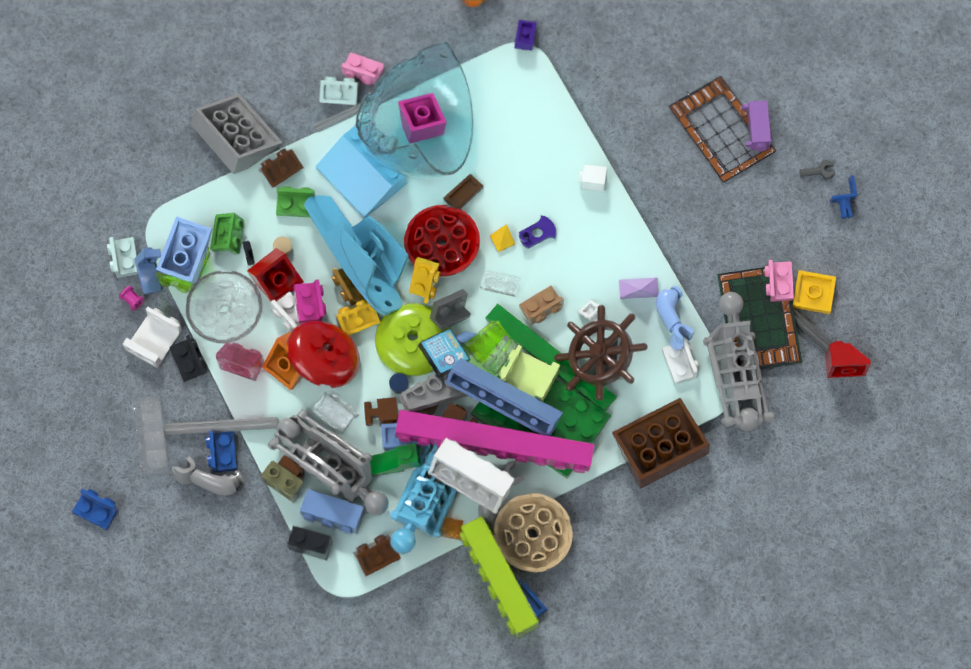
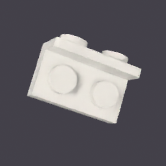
(286, 310)
(681, 363)

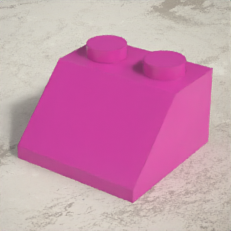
(421, 118)

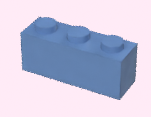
(331, 512)

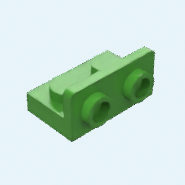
(291, 201)
(227, 233)

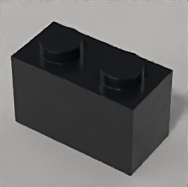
(309, 543)

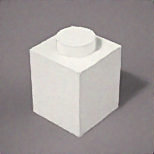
(593, 177)

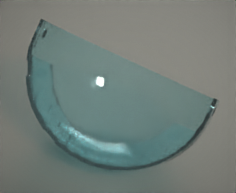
(381, 124)

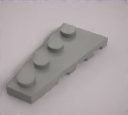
(429, 393)

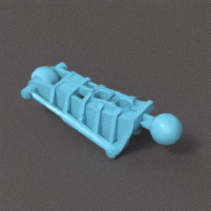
(405, 513)

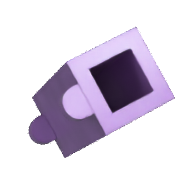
(758, 125)

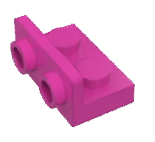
(309, 301)

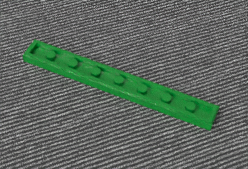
(545, 352)

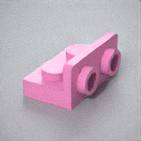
(362, 68)
(780, 281)

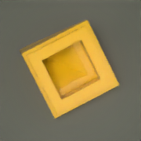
(502, 238)

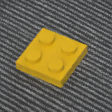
(814, 292)

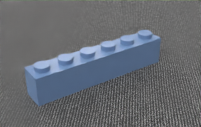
(503, 397)

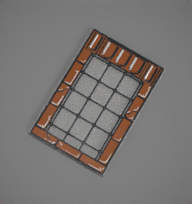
(718, 129)

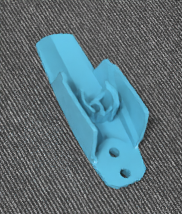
(364, 252)

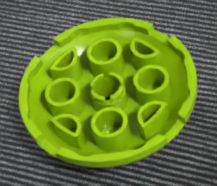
(392, 339)

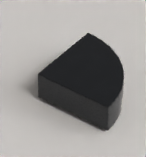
(248, 253)

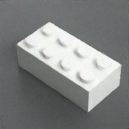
(471, 475)

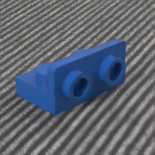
(222, 451)
(95, 509)

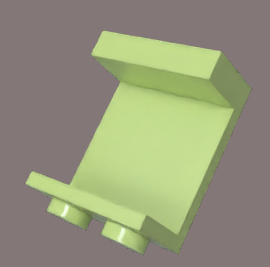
(529, 374)

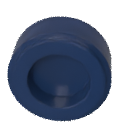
(398, 383)

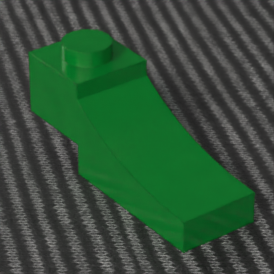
(395, 460)

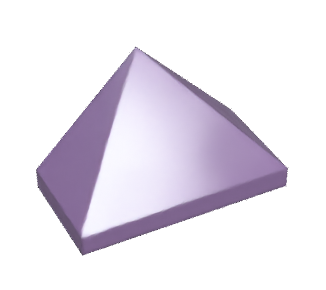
(638, 288)

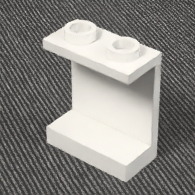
(154, 337)

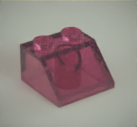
(239, 360)

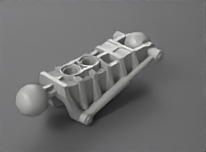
(725, 363)
(342, 455)

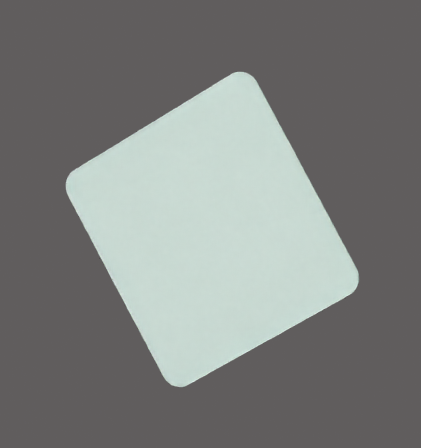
(529, 160)

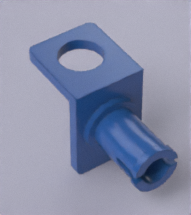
(844, 200)

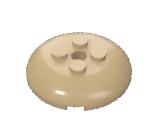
(547, 519)

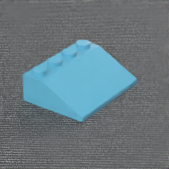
(358, 174)

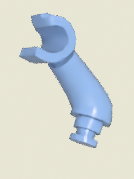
(665, 307)

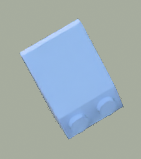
(185, 250)

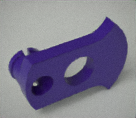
(544, 224)

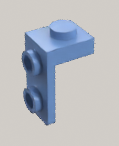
(146, 270)

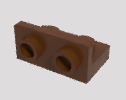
(281, 167)
(376, 554)

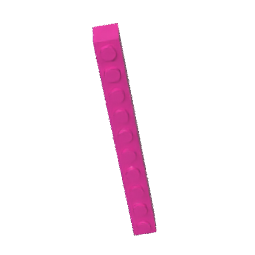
(495, 441)

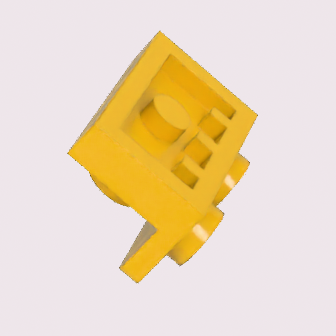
(424, 278)
(357, 317)

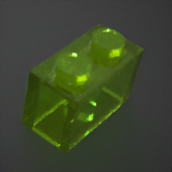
(485, 341)

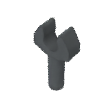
(819, 170)

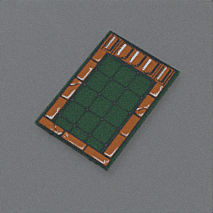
(771, 322)

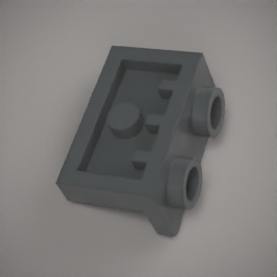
(450, 310)

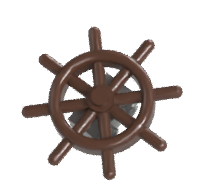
(608, 355)

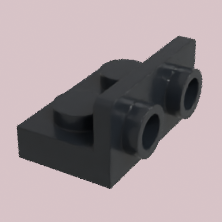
(187, 359)

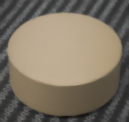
(283, 244)

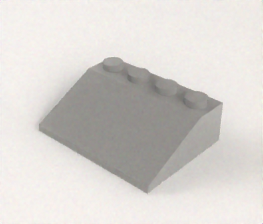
(235, 132)

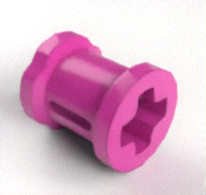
(131, 298)

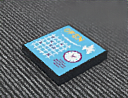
(443, 351)

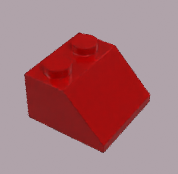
(275, 275)
(845, 361)

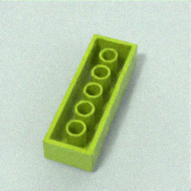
(499, 576)

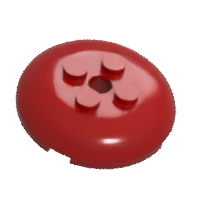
(443, 224)
(323, 353)

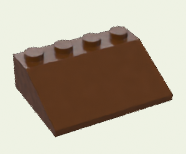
(661, 442)

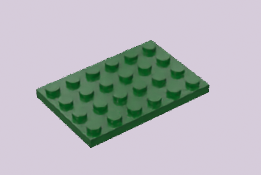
(579, 421)

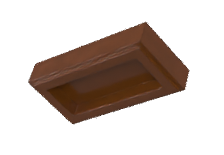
(463, 192)

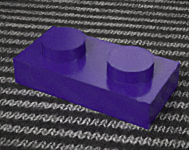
(525, 35)

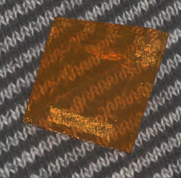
(451, 528)

